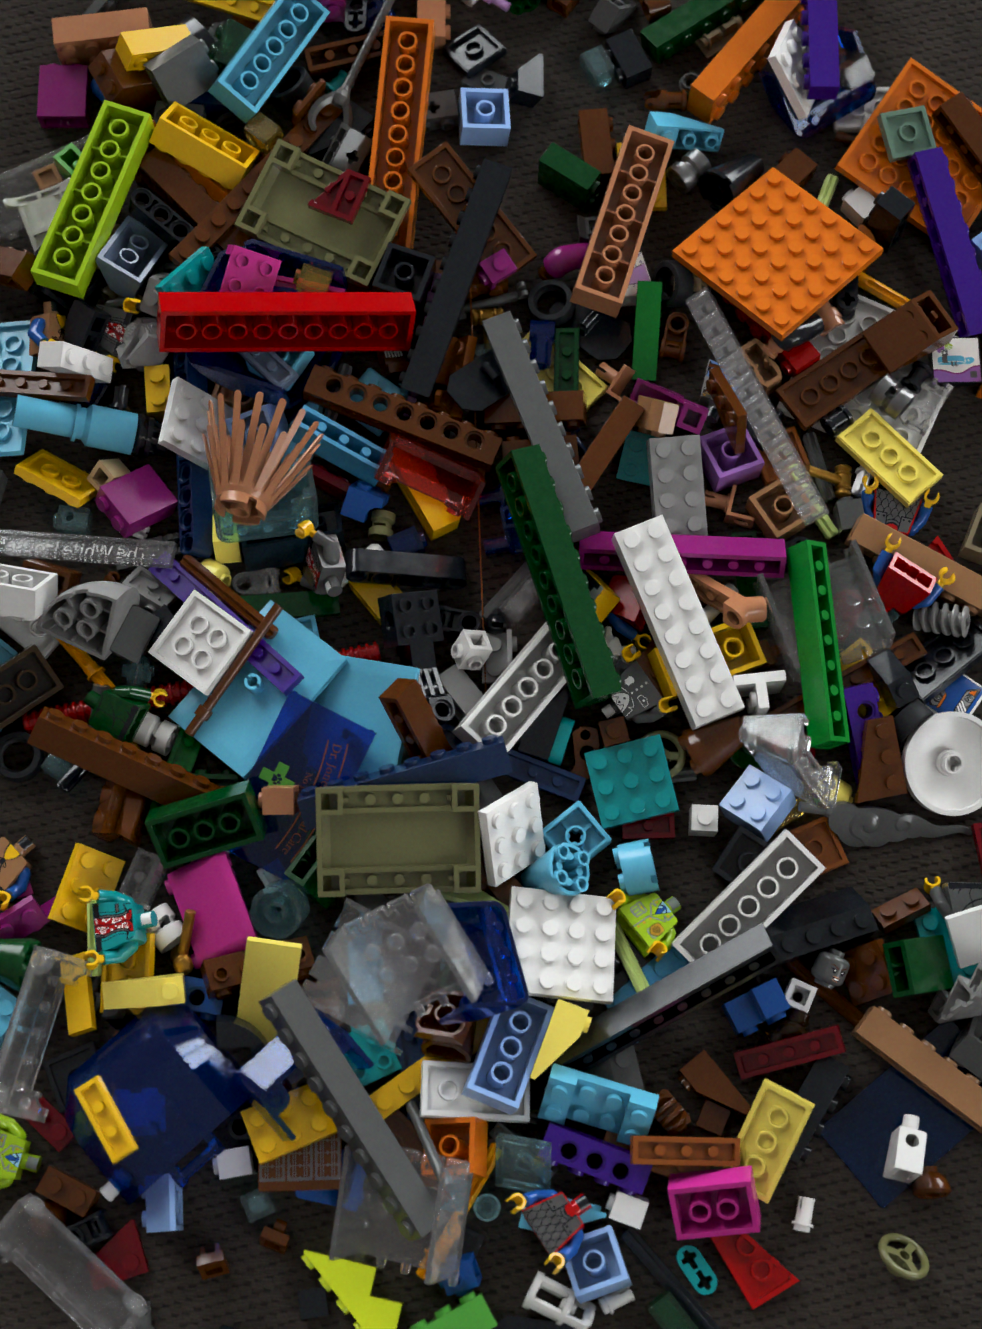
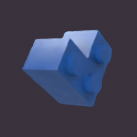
(756, 1006)

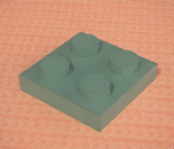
(906, 132)

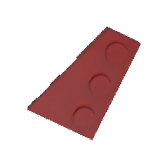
(753, 1268)

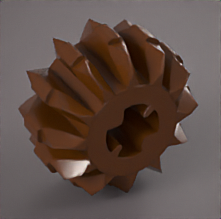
(671, 1114)

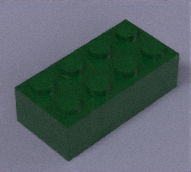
(206, 824)

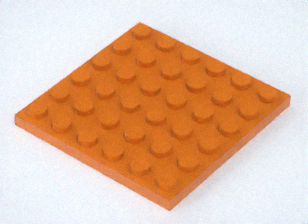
(867, 159)
(777, 253)

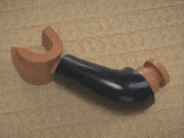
(819, 323)

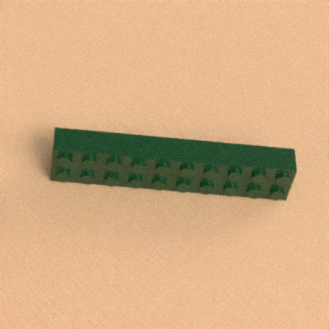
(558, 576)

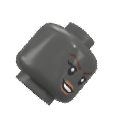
(830, 968)

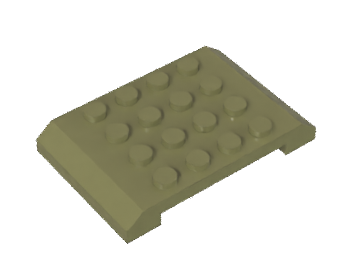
(281, 217)
(397, 838)

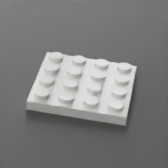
(564, 944)

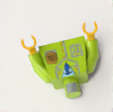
(647, 920)
(14, 1152)

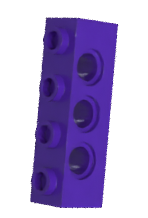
(854, 697)
(630, 1184)

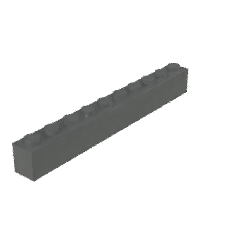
(540, 424)
(350, 1109)

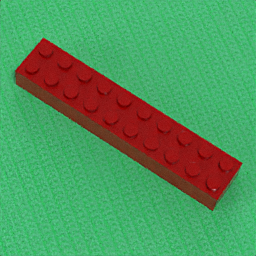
(284, 321)

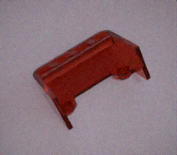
(430, 474)

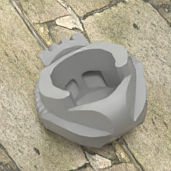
(142, 353)

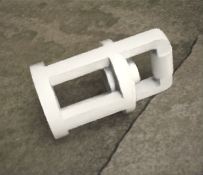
(566, 1308)

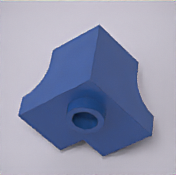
(362, 499)

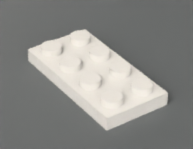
(442, 1097)

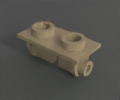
(719, 37)

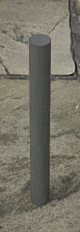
(424, 1137)

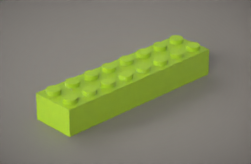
(93, 199)

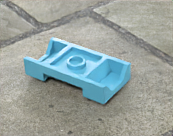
(597, 1103)

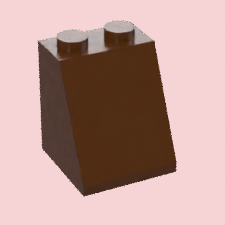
(122, 86)

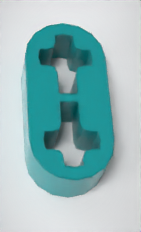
(561, 741)
(701, 1265)

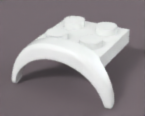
(38, 210)

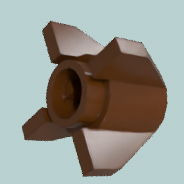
(443, 402)

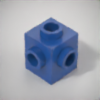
(468, 1277)

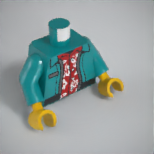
(118, 926)

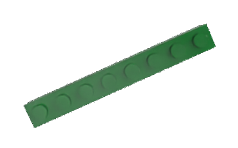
(817, 645)

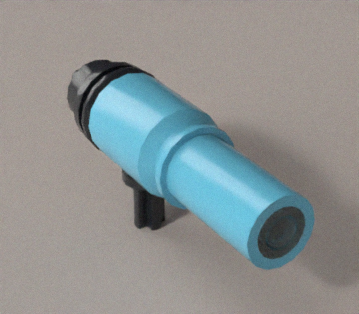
(97, 426)

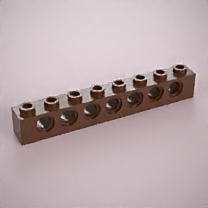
(387, 420)

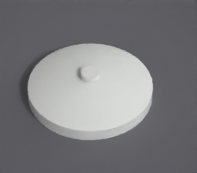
(945, 763)

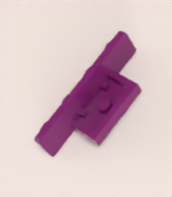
(24, 918)

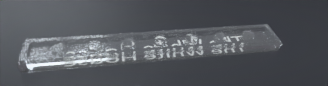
(87, 548)

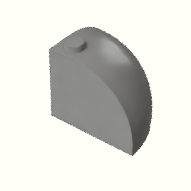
(89, 615)

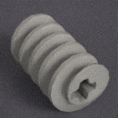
(942, 620)

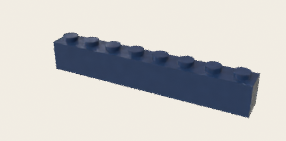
(462, 765)

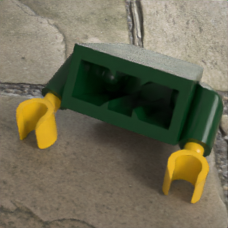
(121, 710)

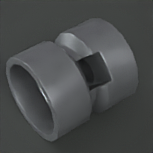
(686, 173)
(898, 403)

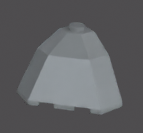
(962, 1001)

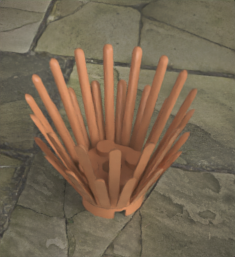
(247, 481)

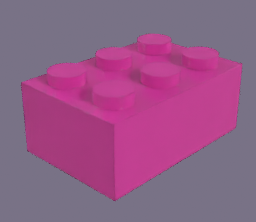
(714, 1202)

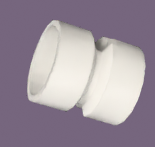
(157, 734)
(170, 934)

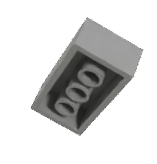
(677, 483)

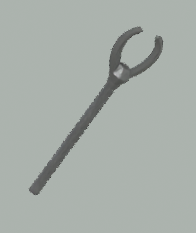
(341, 96)

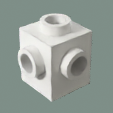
(471, 649)

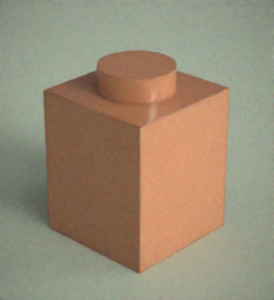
(279, 800)

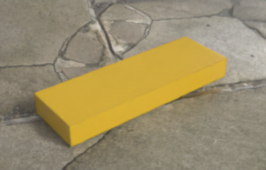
(80, 1005)
(106, 1119)

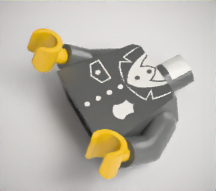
(639, 698)

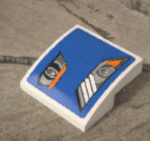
(960, 696)

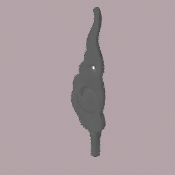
(876, 825)

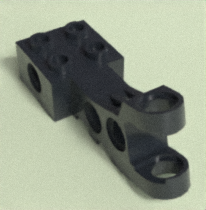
(411, 626)

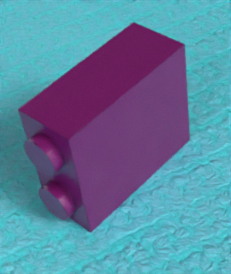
(64, 96)
(136, 501)

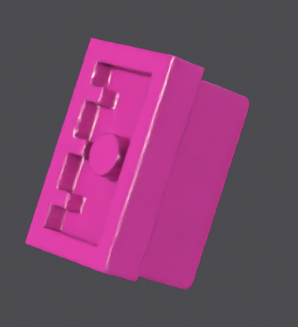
(249, 271)

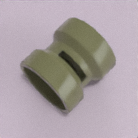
(381, 525)

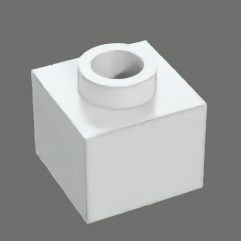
(806, 991)

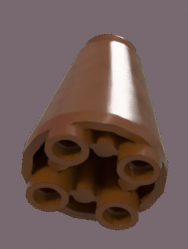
(712, 744)

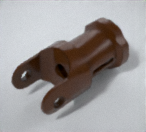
(665, 100)

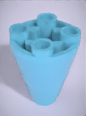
(559, 871)

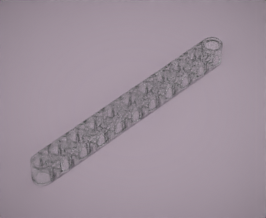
(758, 407)

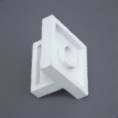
(758, 687)

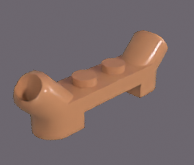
(735, 608)

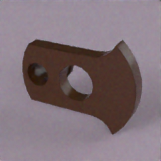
(580, 765)

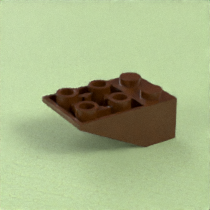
(911, 332)

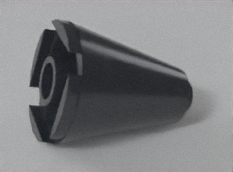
(729, 180)

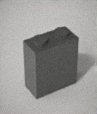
(182, 71)

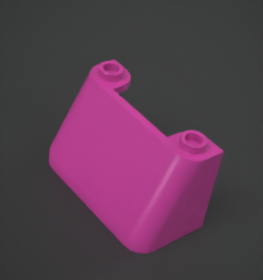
(221, 912)

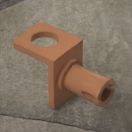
(617, 379)
(725, 503)

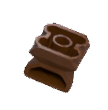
(120, 814)
(447, 1040)

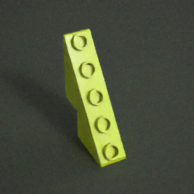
(353, 1286)

